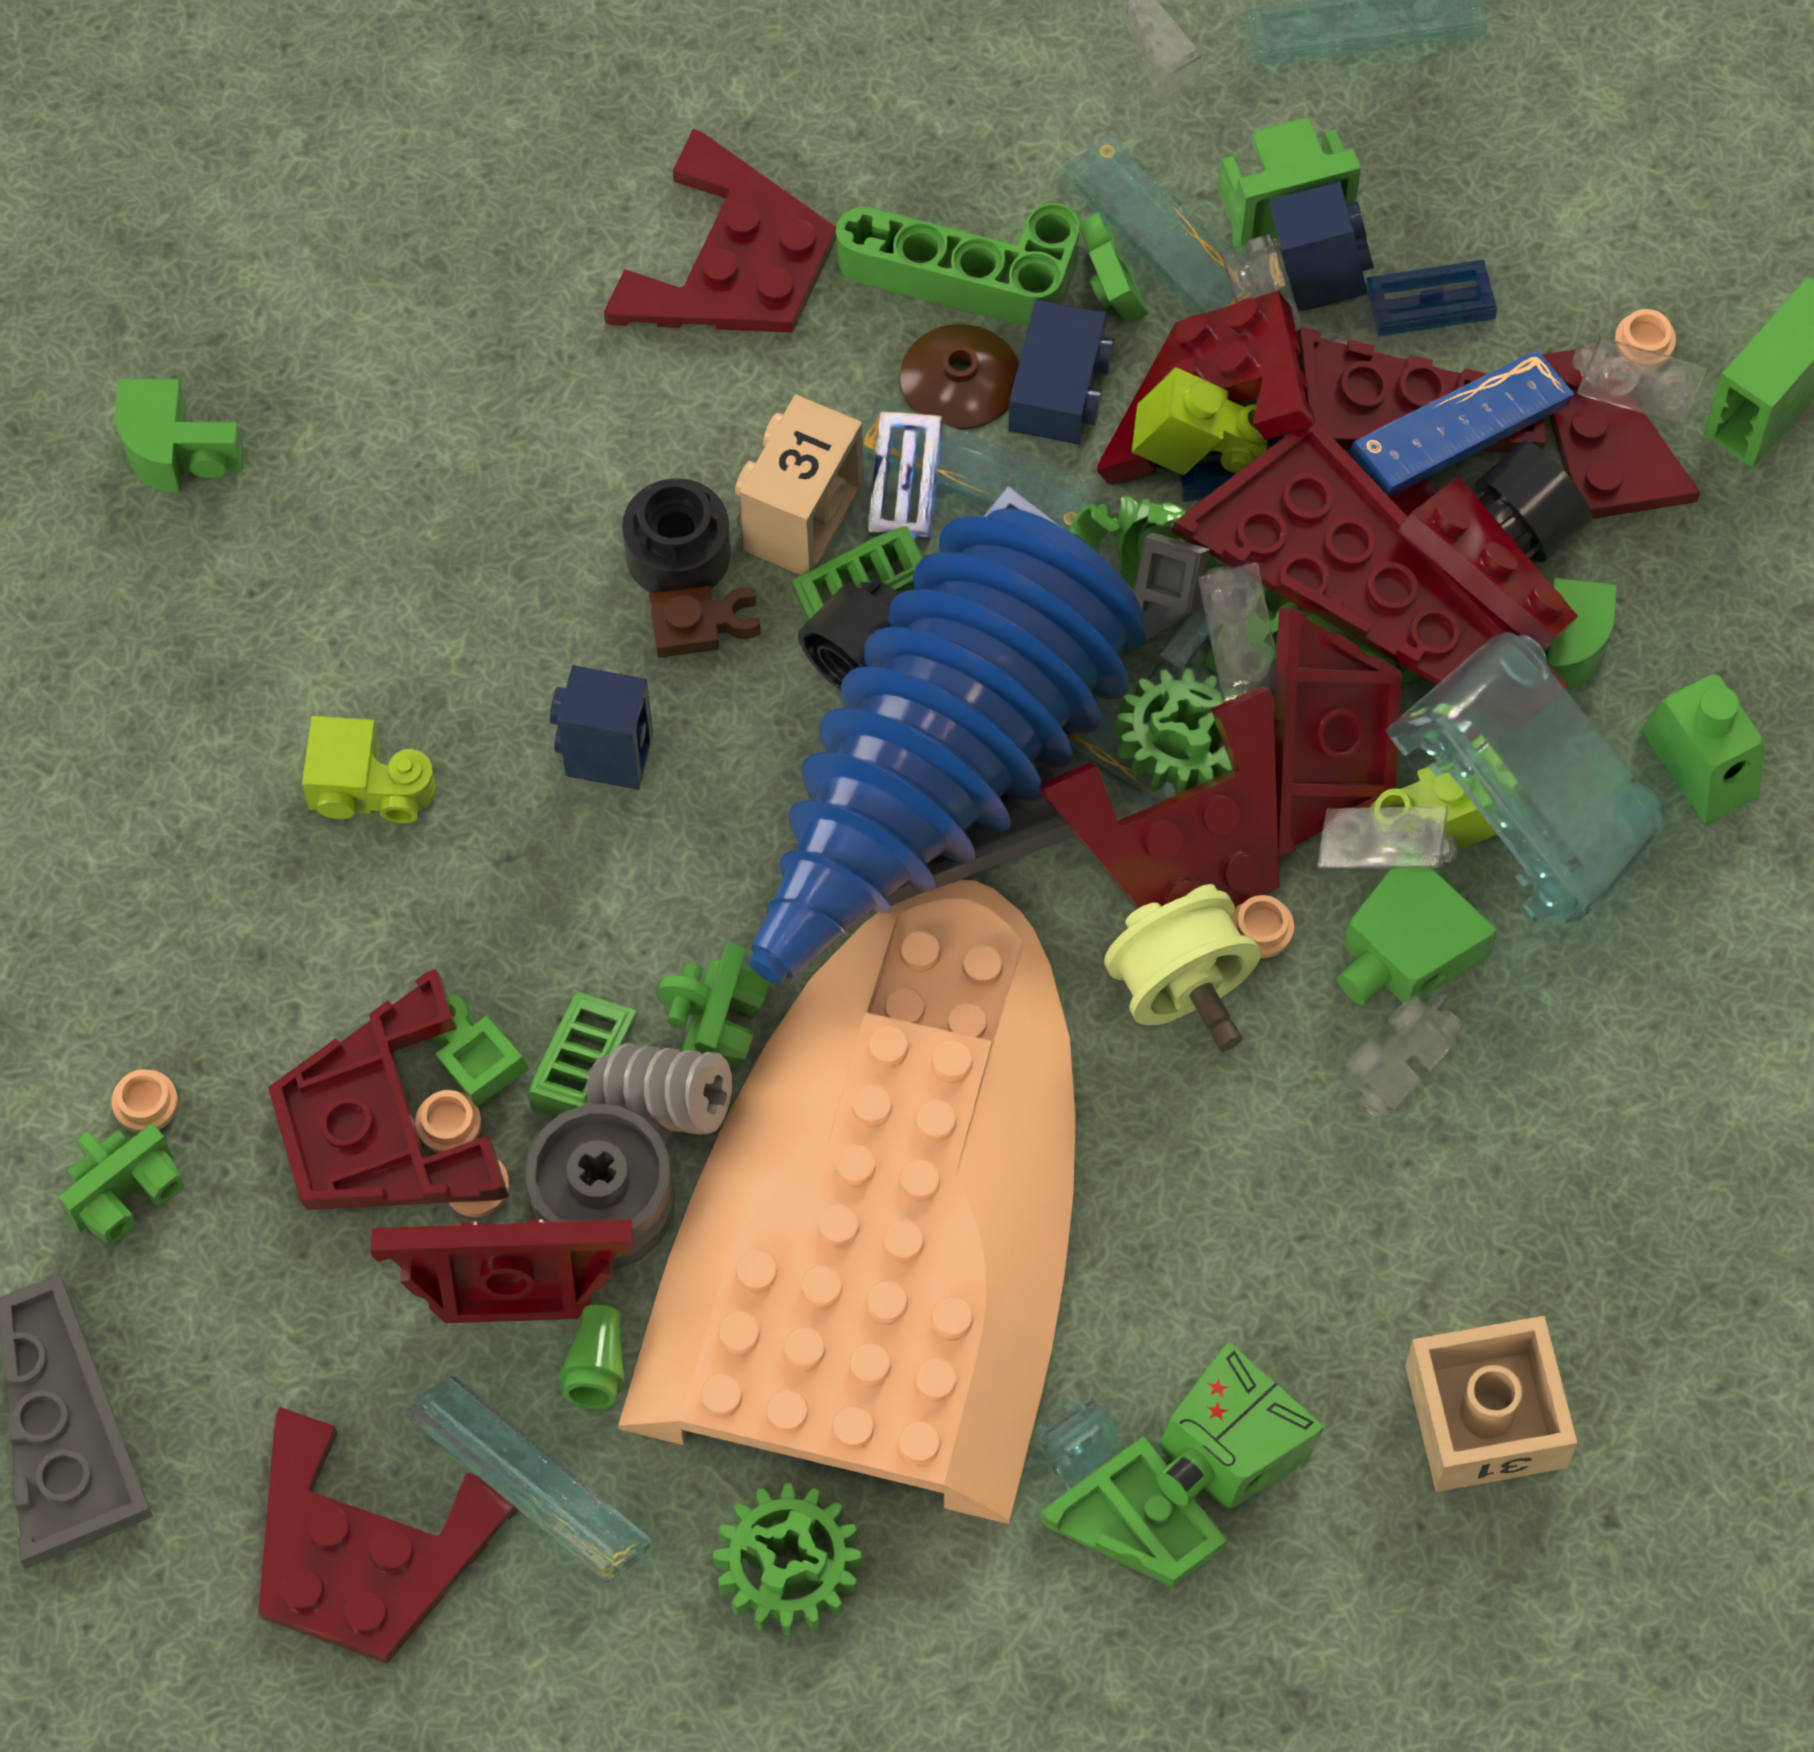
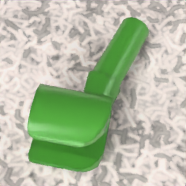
(1093, 524)

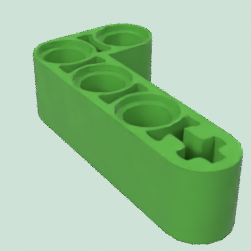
(869, 235)

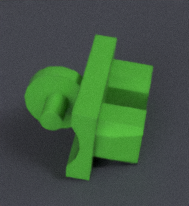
(723, 986)
(111, 1173)

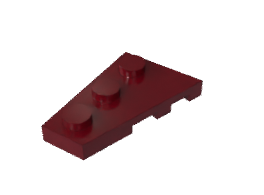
(1486, 561)

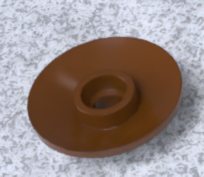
(960, 397)

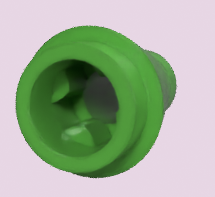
(594, 1362)

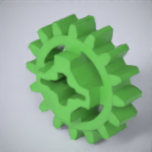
(1178, 737)
(762, 1546)

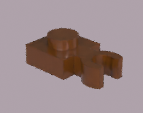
(690, 620)

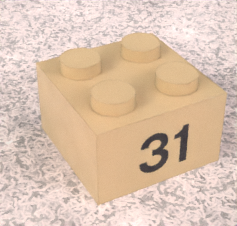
(800, 485)
(1490, 1403)

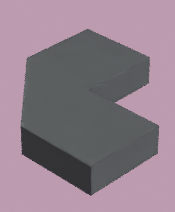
(1168, 582)

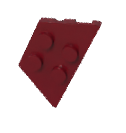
(1329, 727)
(505, 1269)

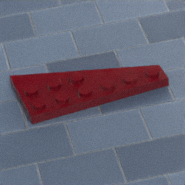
(1336, 550)

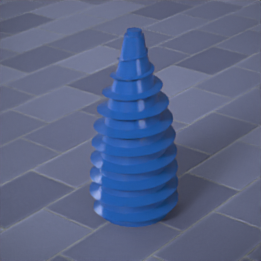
(955, 705)

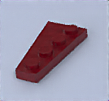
(1365, 390)

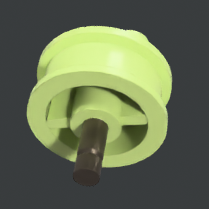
(1184, 961)

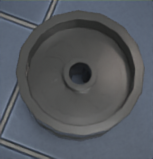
(603, 1167)

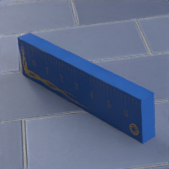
(1461, 423)

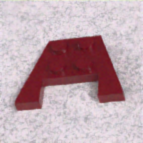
(754, 260)
(1238, 347)
(1200, 837)
(353, 1125)
(348, 1569)

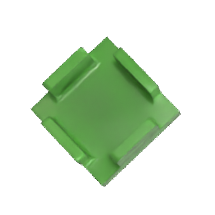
(1290, 165)

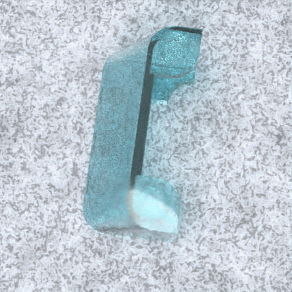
(1535, 775)

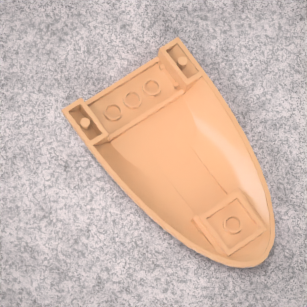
(884, 1216)

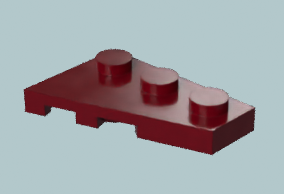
(1615, 453)

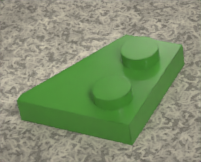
(1133, 1521)

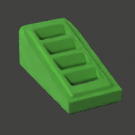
(872, 554)
(555, 1098)

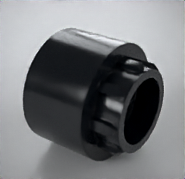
(1533, 501)
(672, 510)
(841, 627)

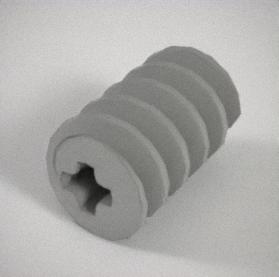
(664, 1086)

